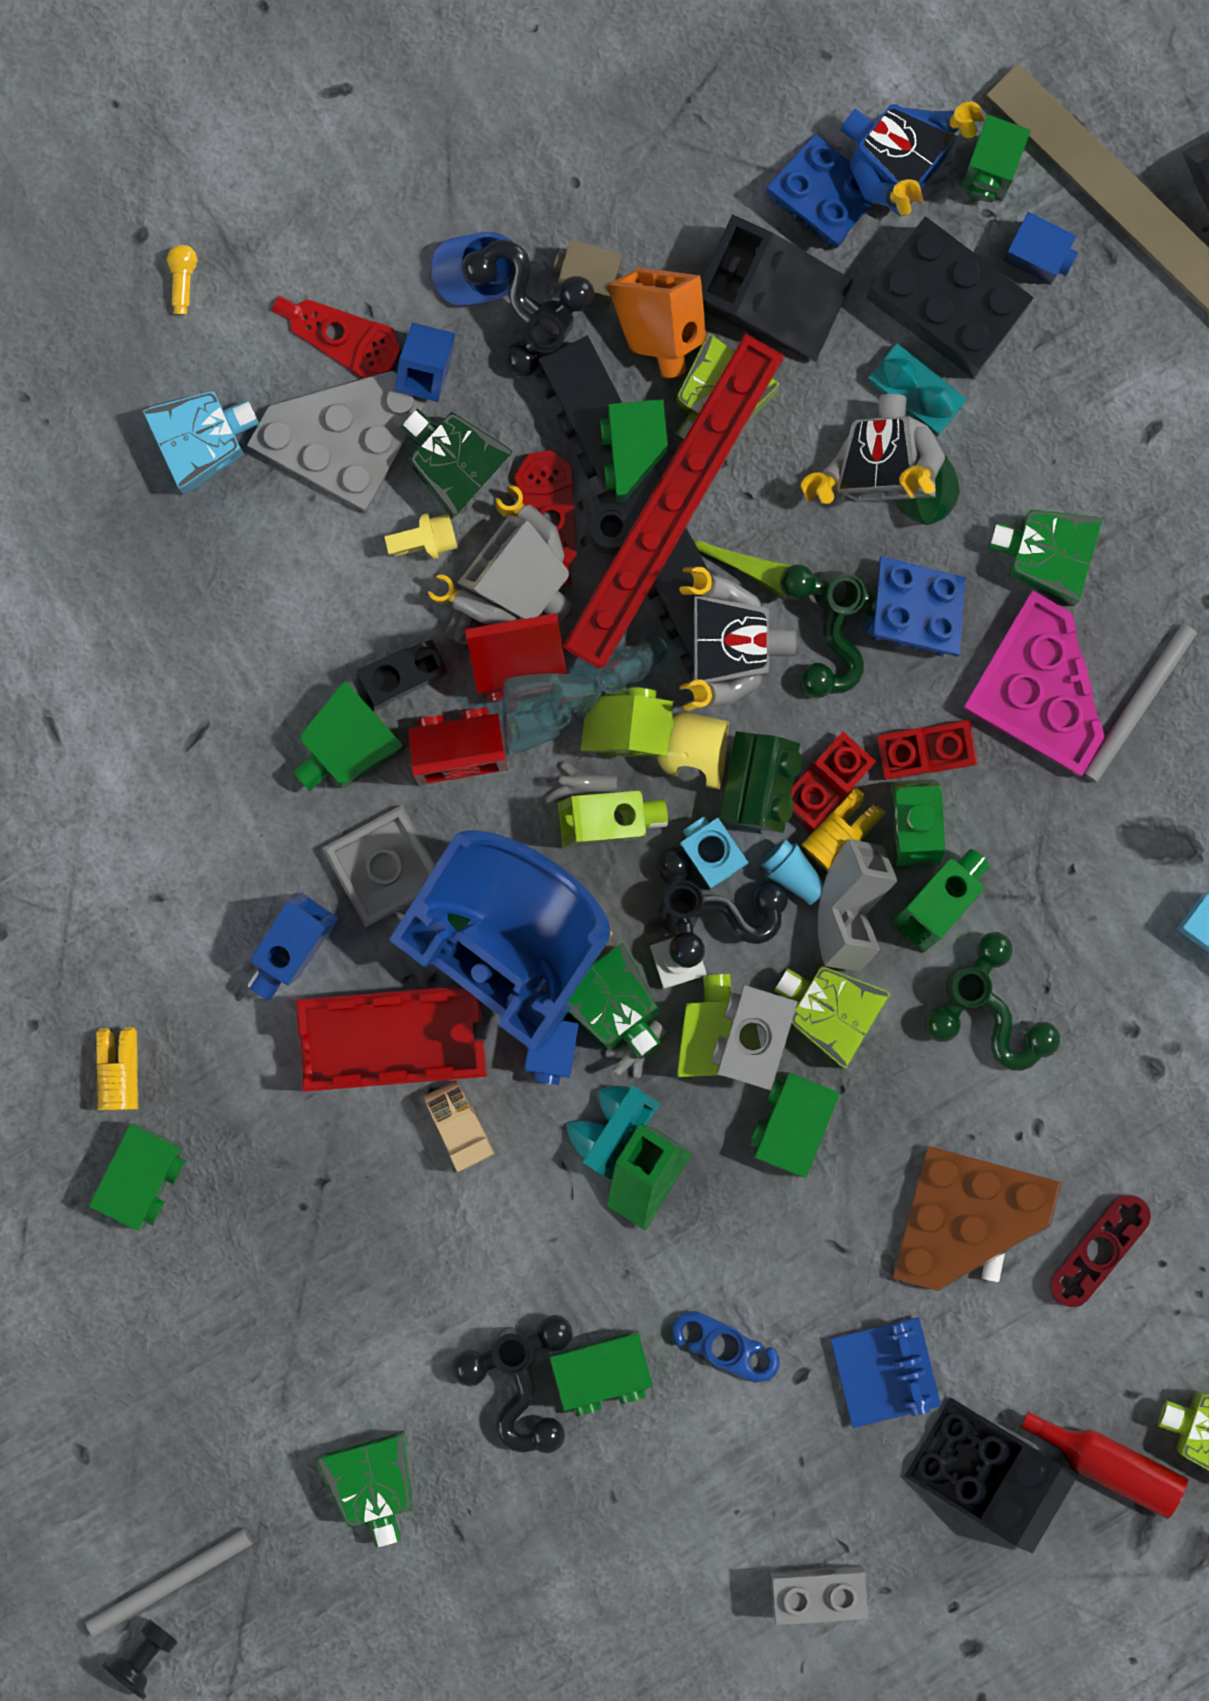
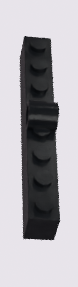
(583, 394)

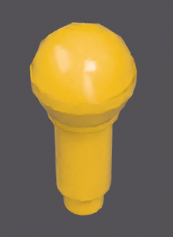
(181, 262)

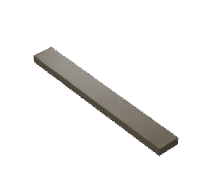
(1105, 181)

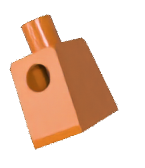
(661, 315)

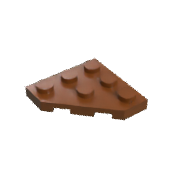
(969, 1216)

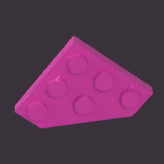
(1041, 687)

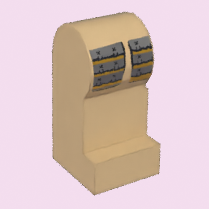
(458, 1126)

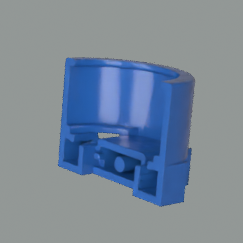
(523, 930)

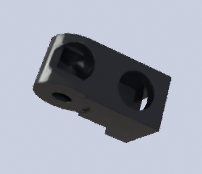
(400, 674)

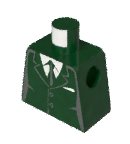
(453, 458)

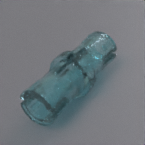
(632, 664)

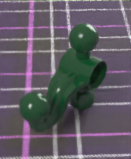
(798, 583)
(944, 1022)

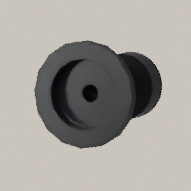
(131, 1672)

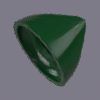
(935, 508)

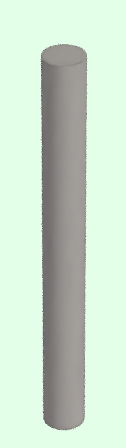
(1140, 702)
(169, 1583)

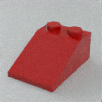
(513, 651)
(457, 747)

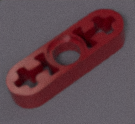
(1129, 1230)

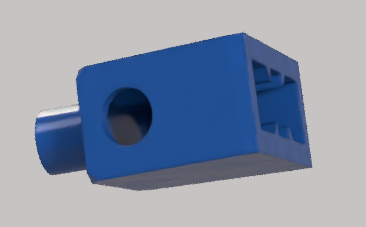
(301, 931)

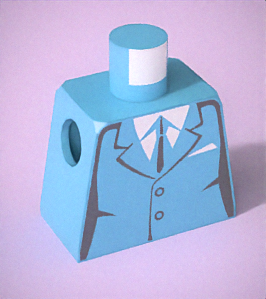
(199, 436)

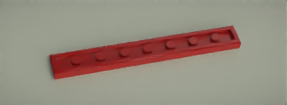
(673, 502)

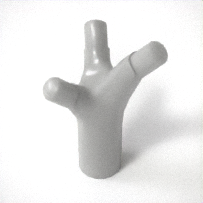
(581, 782)
(629, 1056)

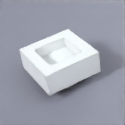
(668, 971)

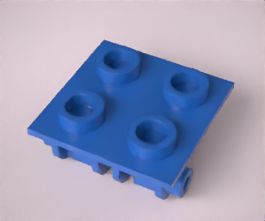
(820, 191)
(918, 607)
(886, 1372)

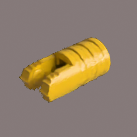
(833, 832)
(117, 1082)

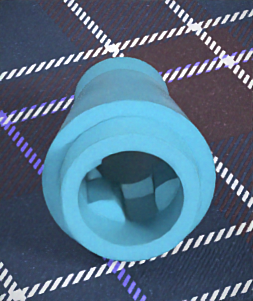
(793, 871)

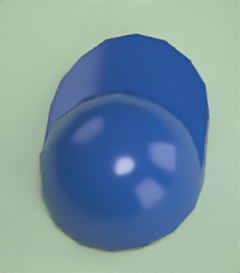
(448, 275)

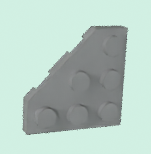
(340, 436)

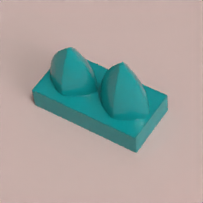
(928, 396)
(603, 1144)

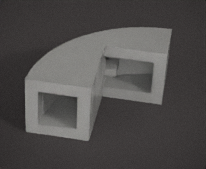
(851, 889)

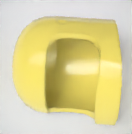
(697, 743)

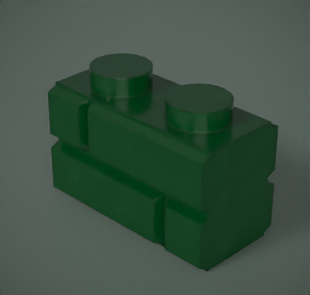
(760, 782)

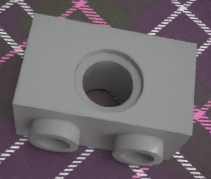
(774, 1016)
(819, 1595)

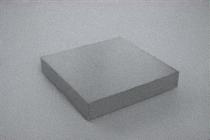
(381, 865)

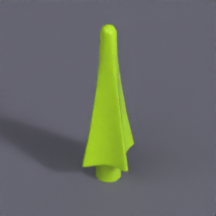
(760, 570)

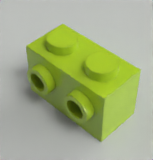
(628, 724)

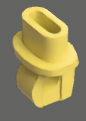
(433, 534)

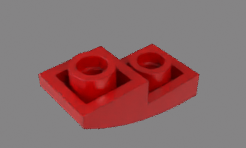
(927, 750)
(829, 781)

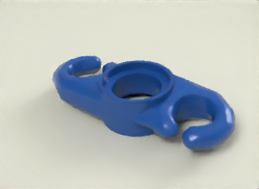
(740, 1362)

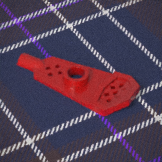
(355, 342)
(551, 496)

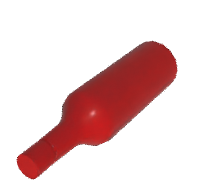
(1113, 1465)

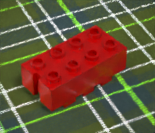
(390, 1038)

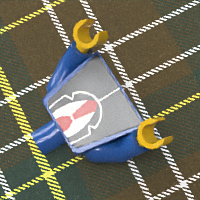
(904, 150)

